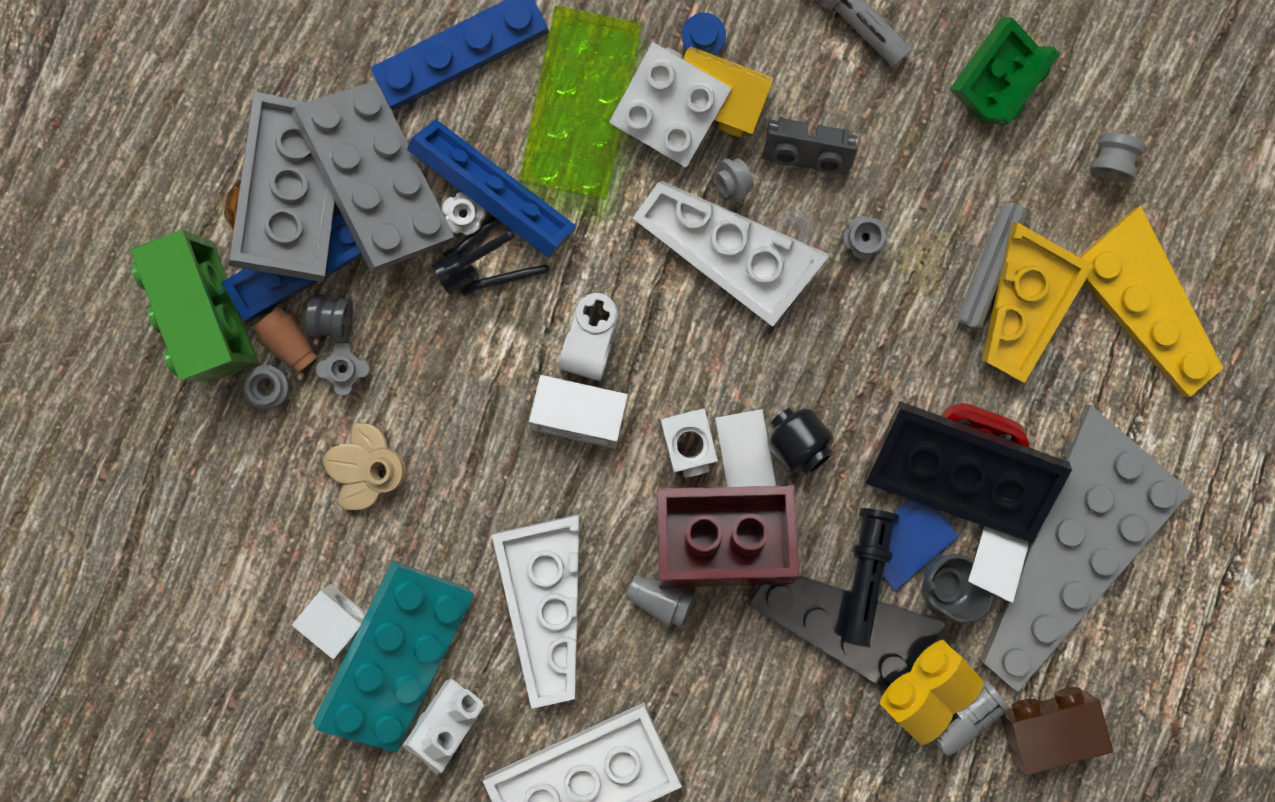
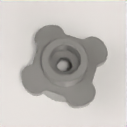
(356, 368)

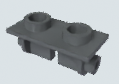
(828, 152)

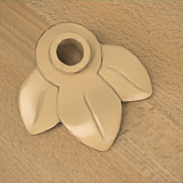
(358, 466)

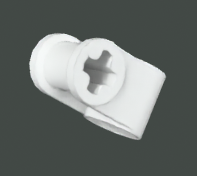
(587, 345)

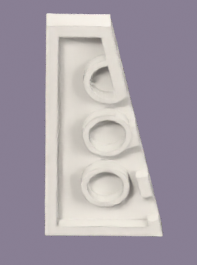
(738, 254)

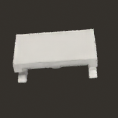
(577, 411)

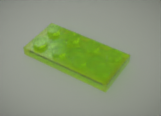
(579, 88)

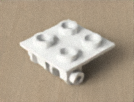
(670, 104)

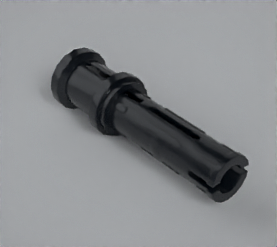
(871, 556)

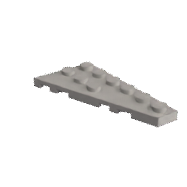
(1089, 537)

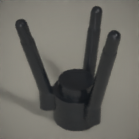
(459, 266)

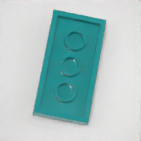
(393, 657)

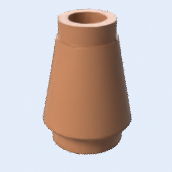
(285, 339)

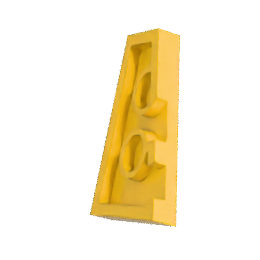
(1030, 300)

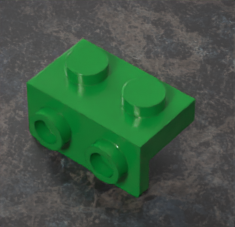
(1003, 73)

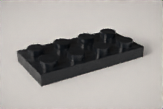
(967, 472)

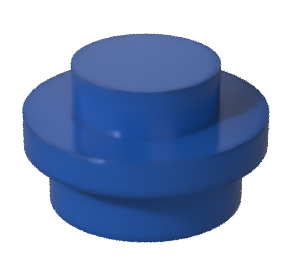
(704, 33)

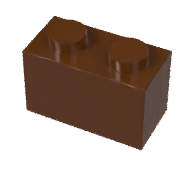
(1056, 731)

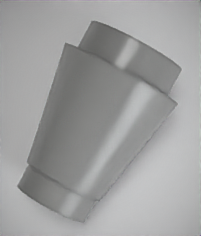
(666, 604)

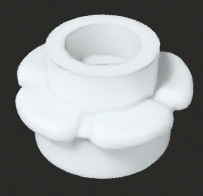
(468, 224)

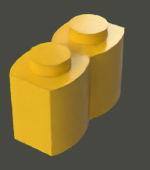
(932, 692)

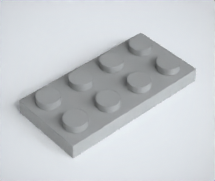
(372, 175)
(282, 197)

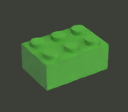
(192, 307)

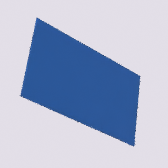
(916, 543)

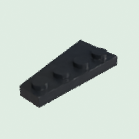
(820, 614)

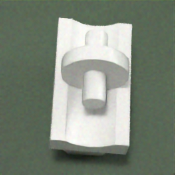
(443, 725)

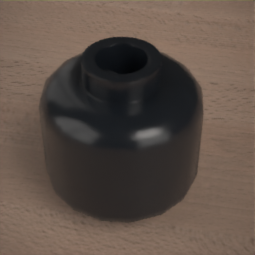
(800, 440)

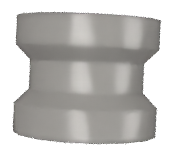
(1117, 157)

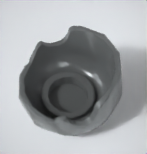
(949, 592)

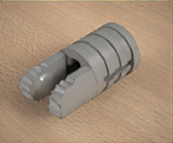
(972, 720)

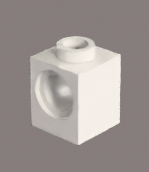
(679, 424)
(330, 621)

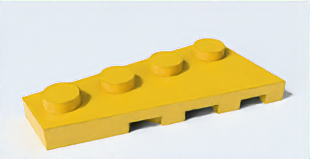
(1149, 303)

